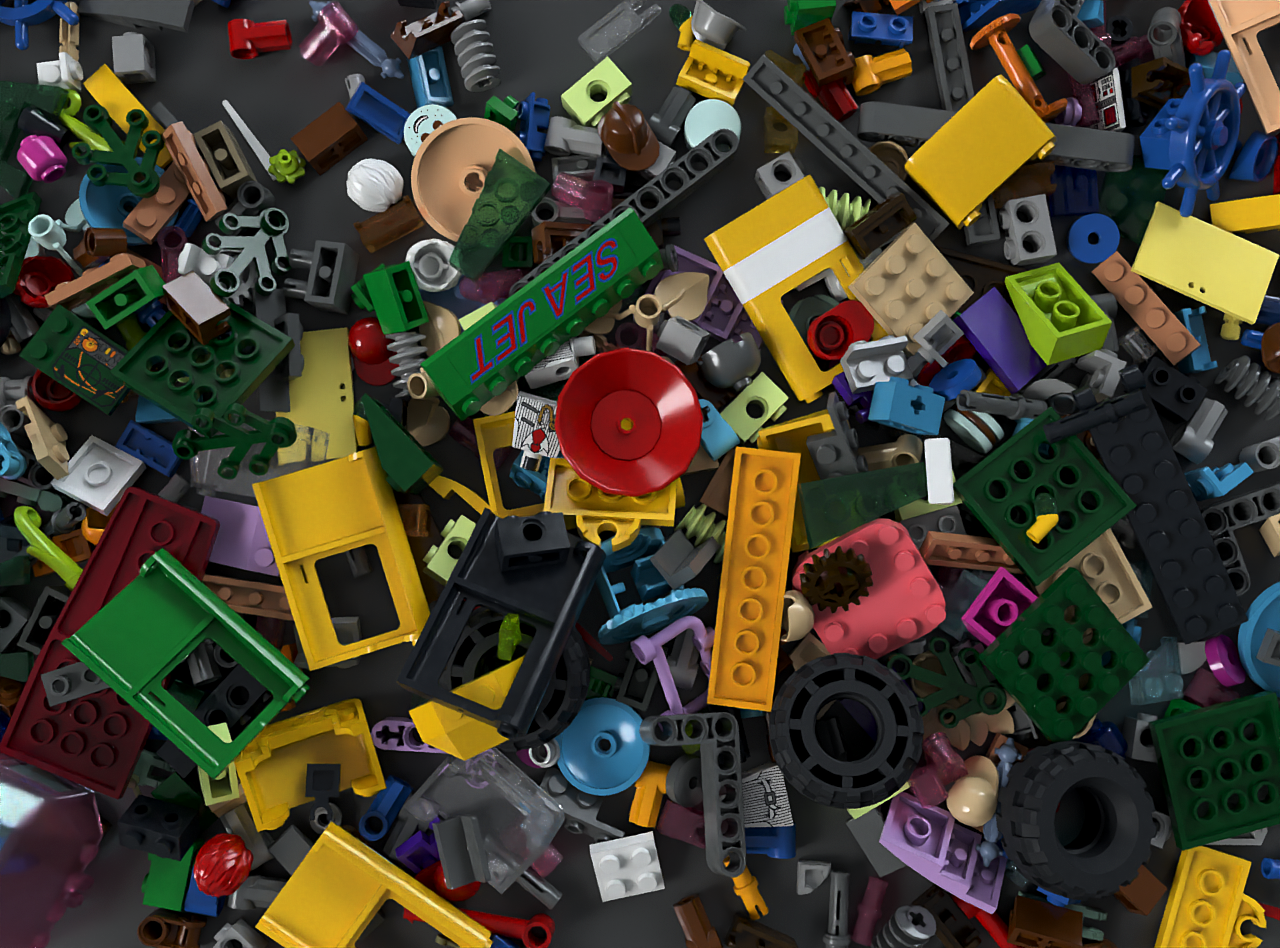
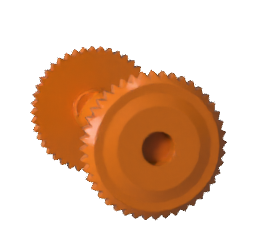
(1015, 68)

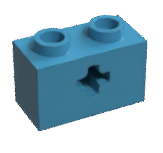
(907, 407)

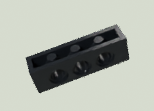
(223, 698)

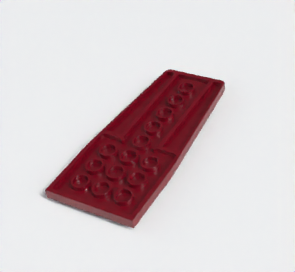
(100, 734)

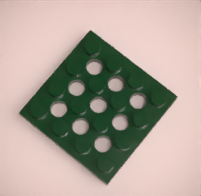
(204, 377)
(1062, 544)
(1025, 635)
(1176, 768)

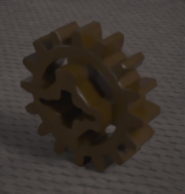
(836, 579)

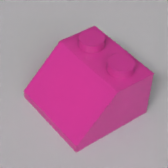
(997, 606)

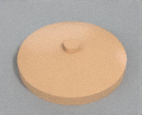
(453, 169)

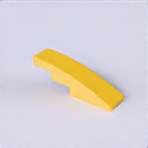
(1247, 214)

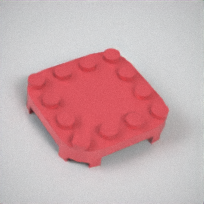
(900, 603)

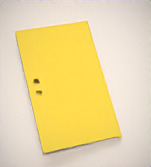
(1207, 258)
(318, 392)

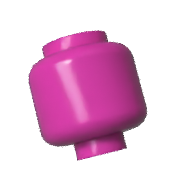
(42, 158)

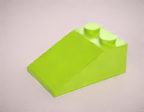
(1057, 313)

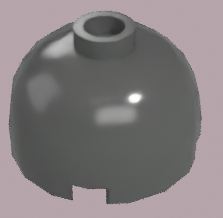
(731, 363)

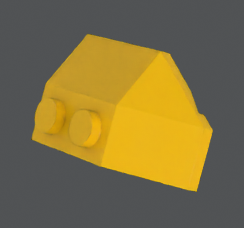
(459, 733)

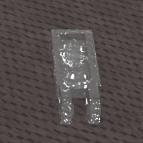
(616, 28)

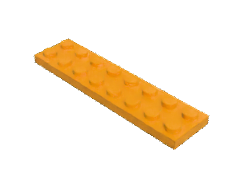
(753, 578)

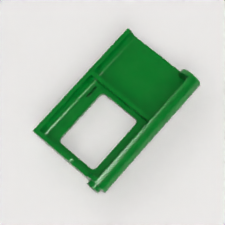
(154, 629)

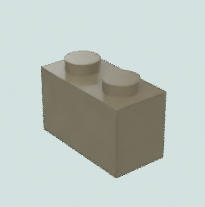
(224, 157)

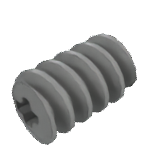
(474, 56)
(407, 357)

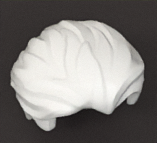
(374, 185)
(431, 265)

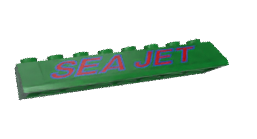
(544, 315)

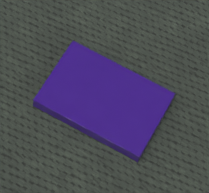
(1000, 340)

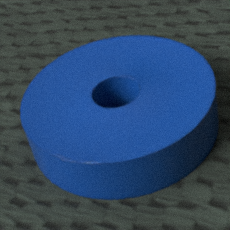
(1107, 242)
(956, 377)

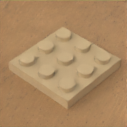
(910, 286)
(1109, 575)

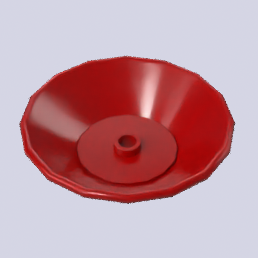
(649, 395)

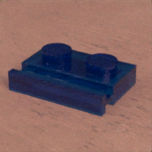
(1075, 191)

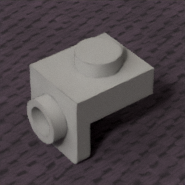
(937, 338)

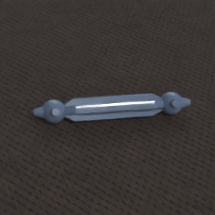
(367, 48)
(989, 849)

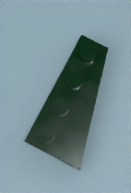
(15, 238)

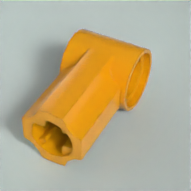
(883, 69)
(649, 794)

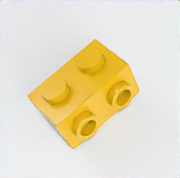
(713, 73)

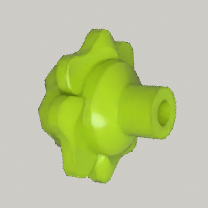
(287, 166)

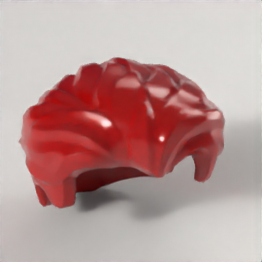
(1199, 27)
(39, 277)
(222, 865)

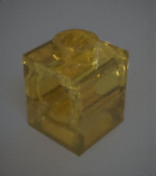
(775, 140)

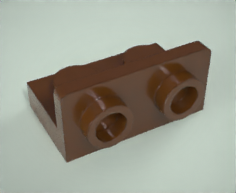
(825, 52)

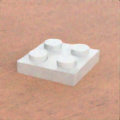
(99, 475)
(627, 866)

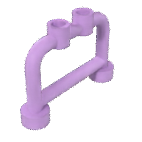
(651, 649)

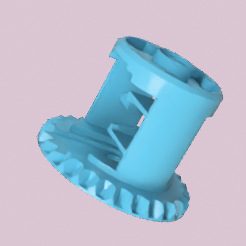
(647, 618)

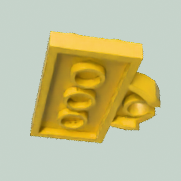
(603, 511)
(1209, 903)

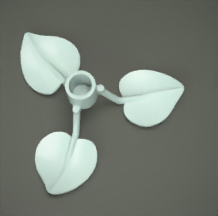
(50, 235)

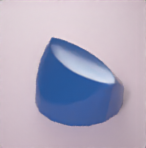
(1255, 158)

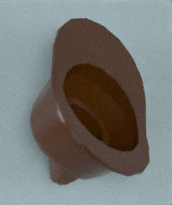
(628, 137)

